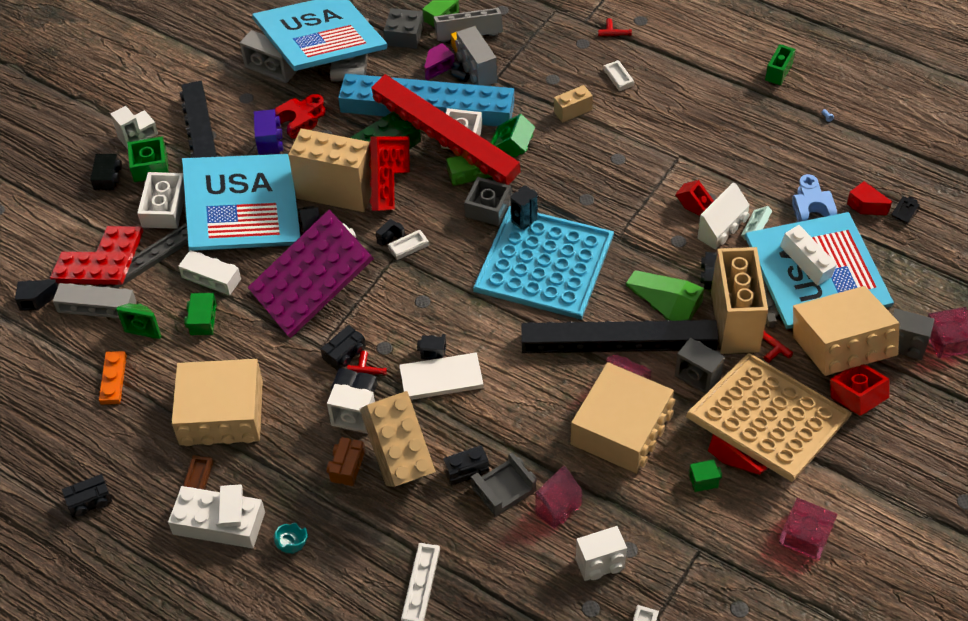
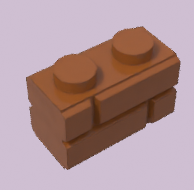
(346, 461)

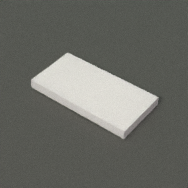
(441, 376)

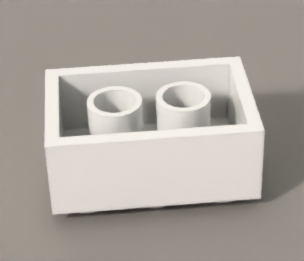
(162, 200)

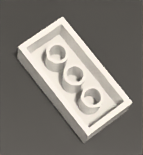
(198, 517)

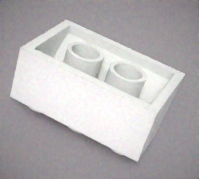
(723, 217)

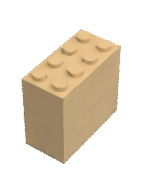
(331, 170)
(739, 300)
(845, 330)
(217, 402)
(622, 417)
(397, 439)

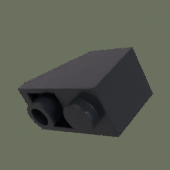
(35, 294)

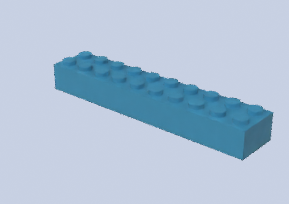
(492, 101)

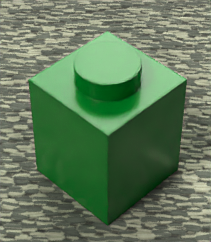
(704, 475)

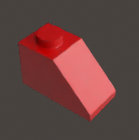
(694, 197)
(868, 200)

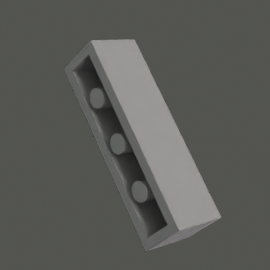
(486, 21)
(91, 300)

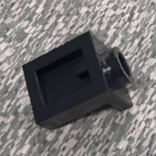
(906, 209)
(388, 231)

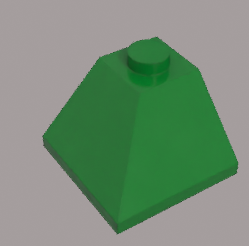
(138, 320)

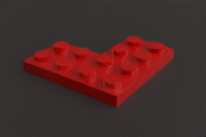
(388, 157)
(105, 265)

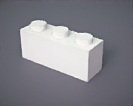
(808, 255)
(210, 272)

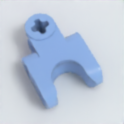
(811, 199)

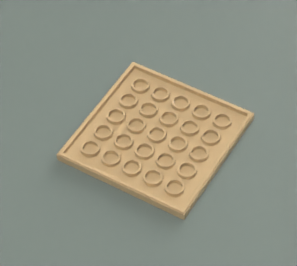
(769, 416)

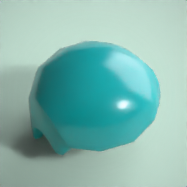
(290, 538)

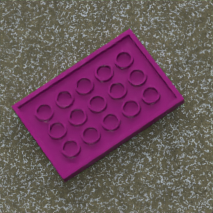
(310, 273)

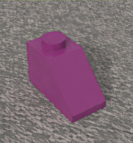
(438, 61)

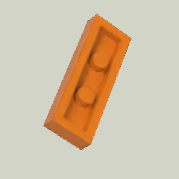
(112, 377)

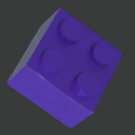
(267, 132)

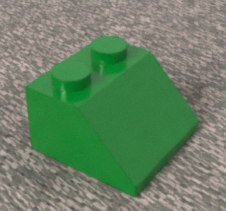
(513, 136)

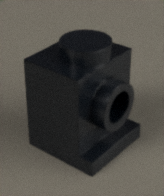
(432, 347)

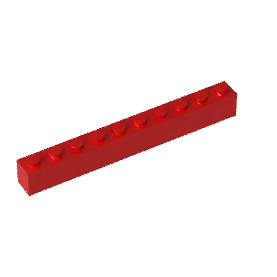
(446, 130)

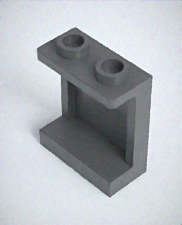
(504, 485)

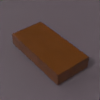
(198, 472)

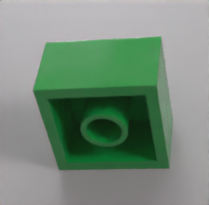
(146, 157)

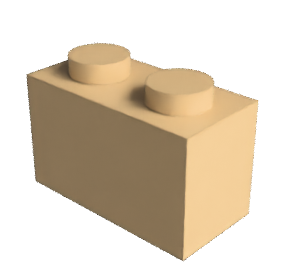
(573, 103)

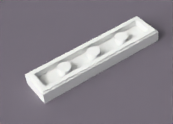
(420, 582)

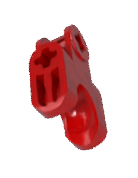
(301, 113)

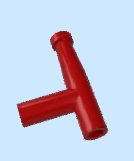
(609, 31)
(778, 348)
(365, 369)

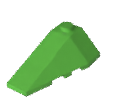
(671, 296)

